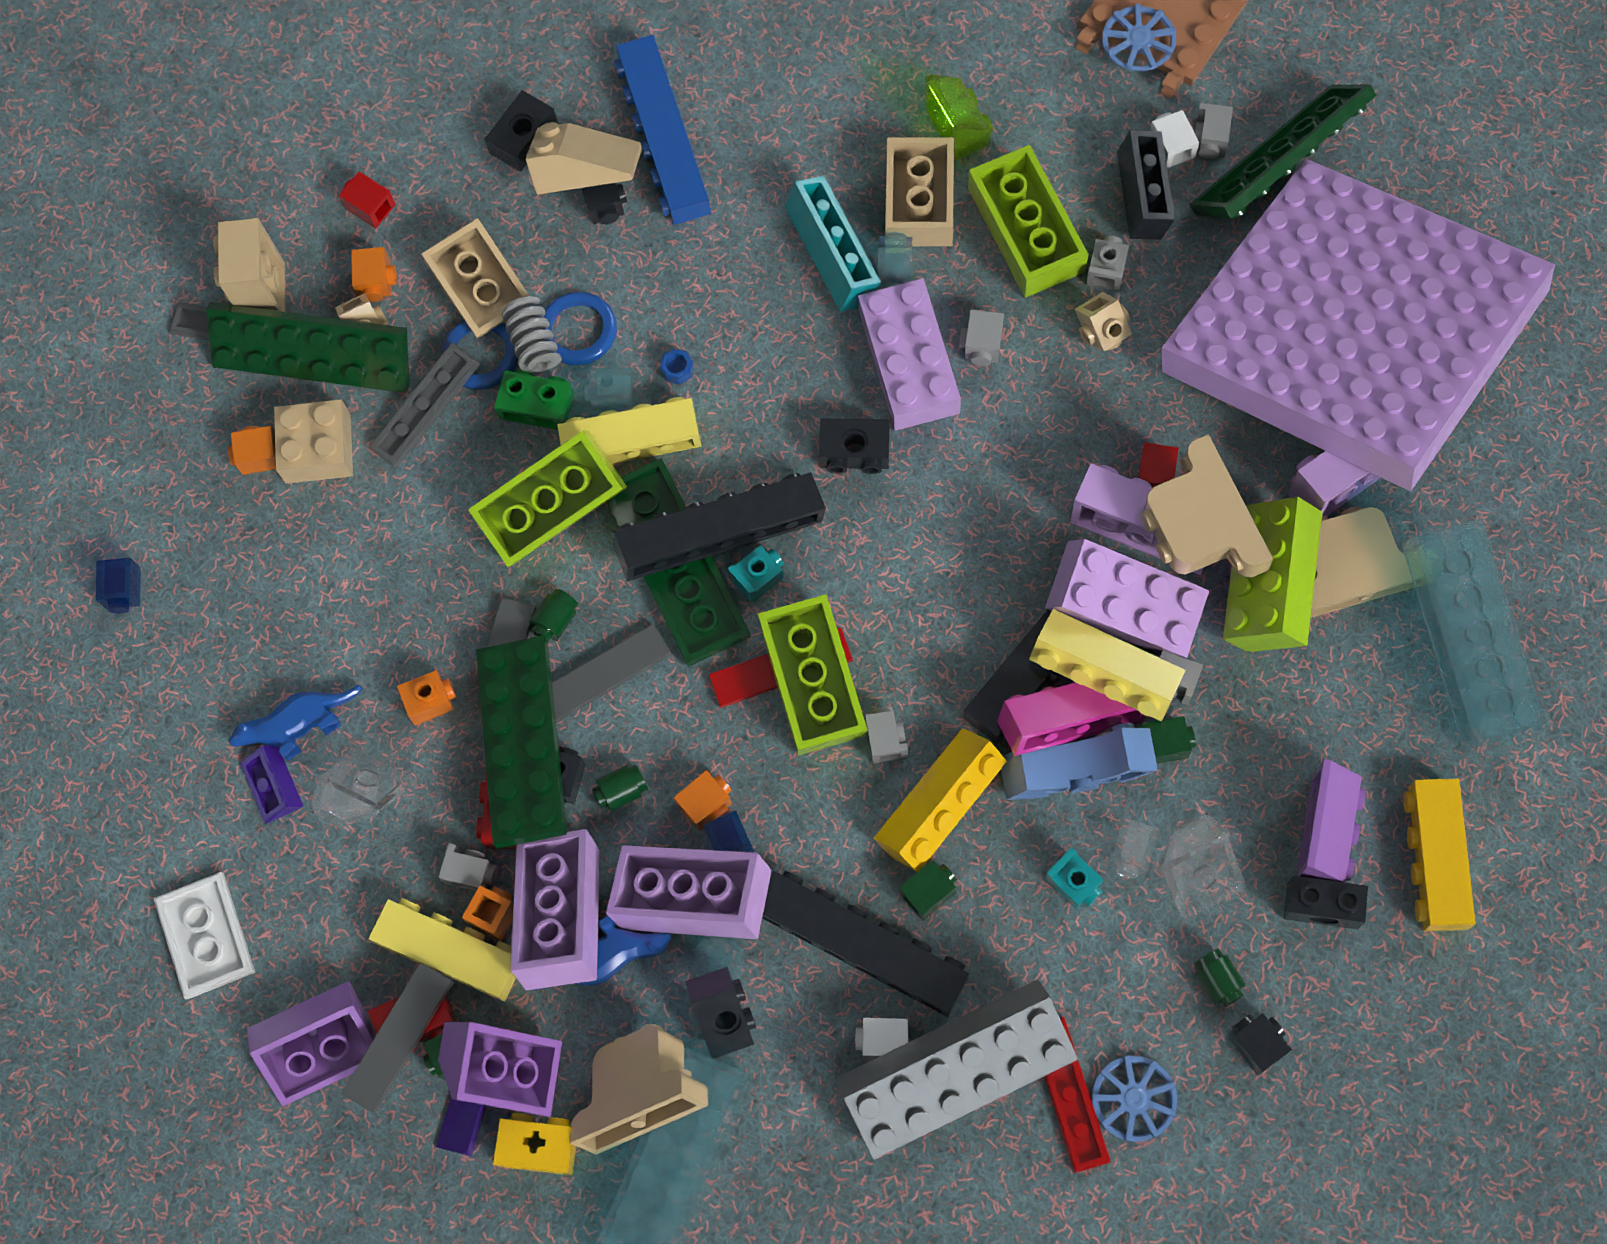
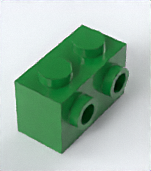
(534, 399)

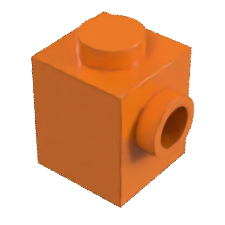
(373, 273)
(253, 449)
(427, 697)
(704, 799)
(490, 911)

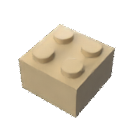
(313, 441)

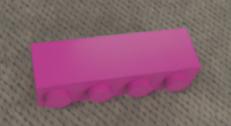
(1060, 717)

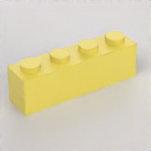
(640, 431)
(1107, 665)
(445, 949)

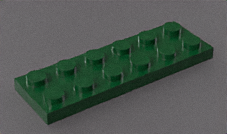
(1282, 150)
(308, 347)
(689, 595)
(520, 742)

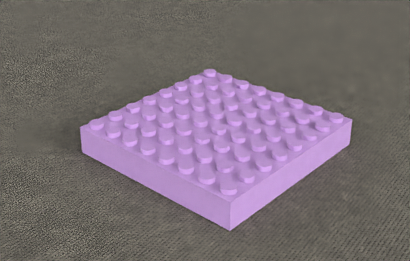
(1357, 322)

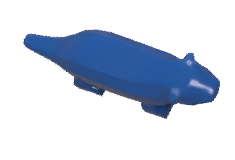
(293, 720)
(621, 947)

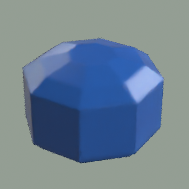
(676, 366)

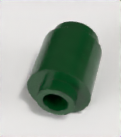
(553, 615)
(619, 787)
(1219, 978)

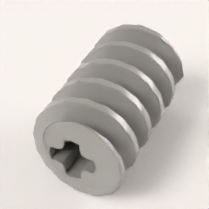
(530, 335)

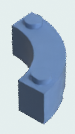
(1081, 764)

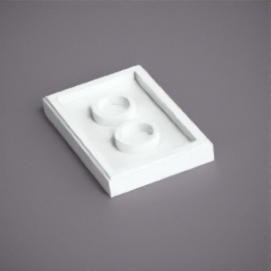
(204, 935)

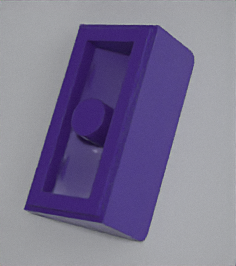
(271, 783)
(461, 1127)

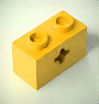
(513, 1148)

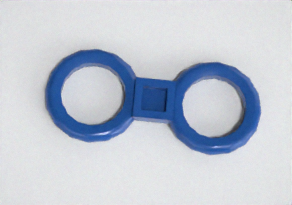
(569, 357)

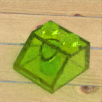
(956, 114)

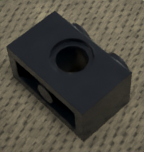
(523, 114)
(840, 433)
(1326, 902)
(720, 1013)

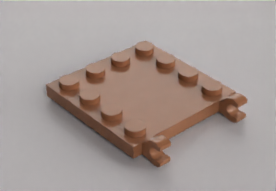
(1198, 27)

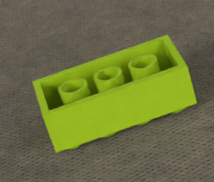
(1027, 221)
(547, 498)
(1277, 604)
(812, 675)

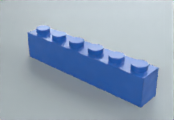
(663, 130)

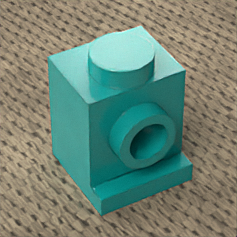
(756, 584)
(1060, 879)

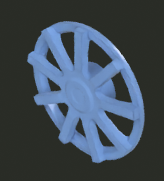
(1139, 37)
(1135, 1098)

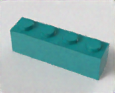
(831, 242)

